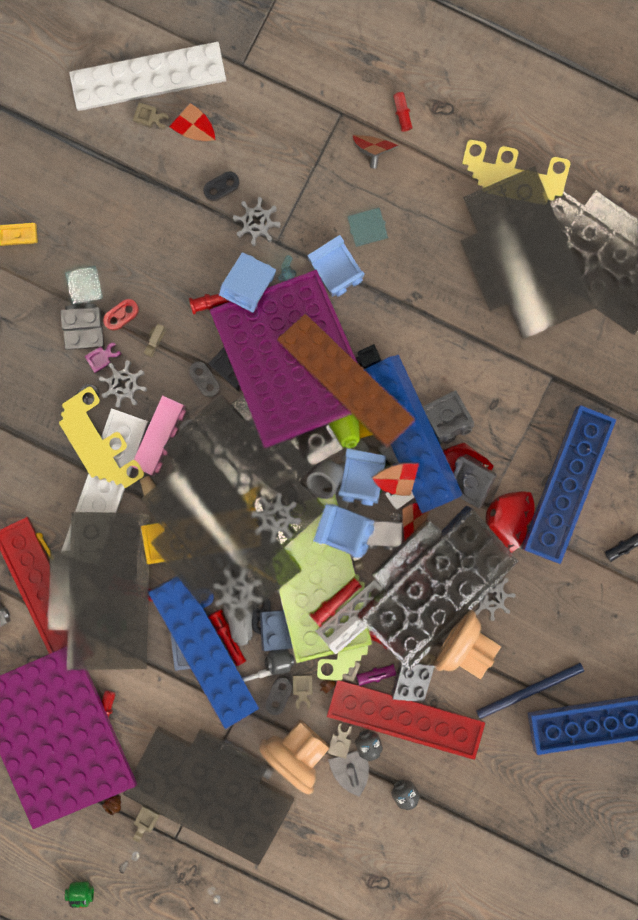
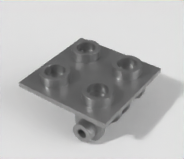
(412, 684)

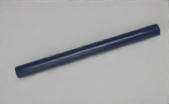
(530, 690)

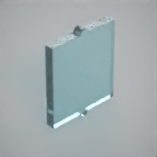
(367, 227)
(84, 285)

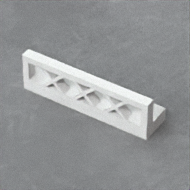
(346, 631)

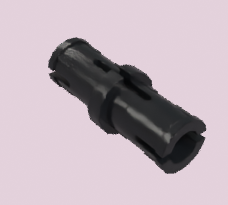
(622, 548)

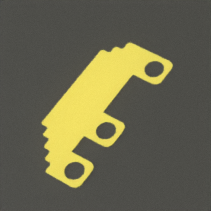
(491, 173)
(90, 447)

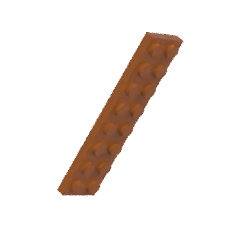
(346, 380)

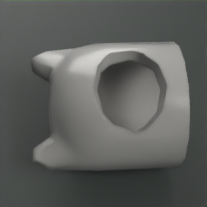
(325, 475)

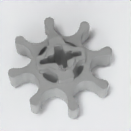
(254, 229)
(118, 376)
(269, 522)
(234, 585)
(497, 589)

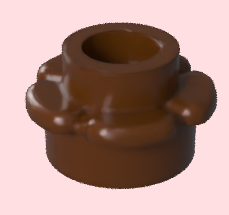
(327, 685)

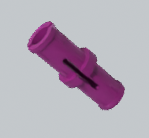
(364, 678)

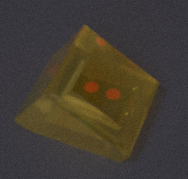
(251, 495)

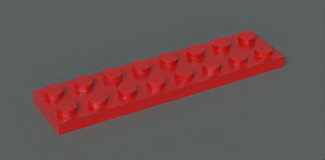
(32, 575)
(406, 719)

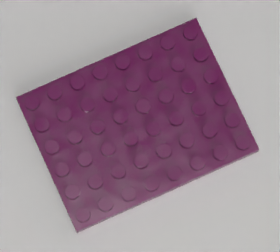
(275, 385)
(58, 740)

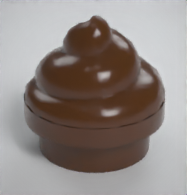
(112, 805)

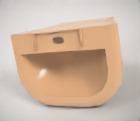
(467, 648)
(296, 755)

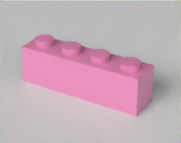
(158, 434)

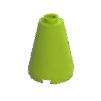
(346, 431)

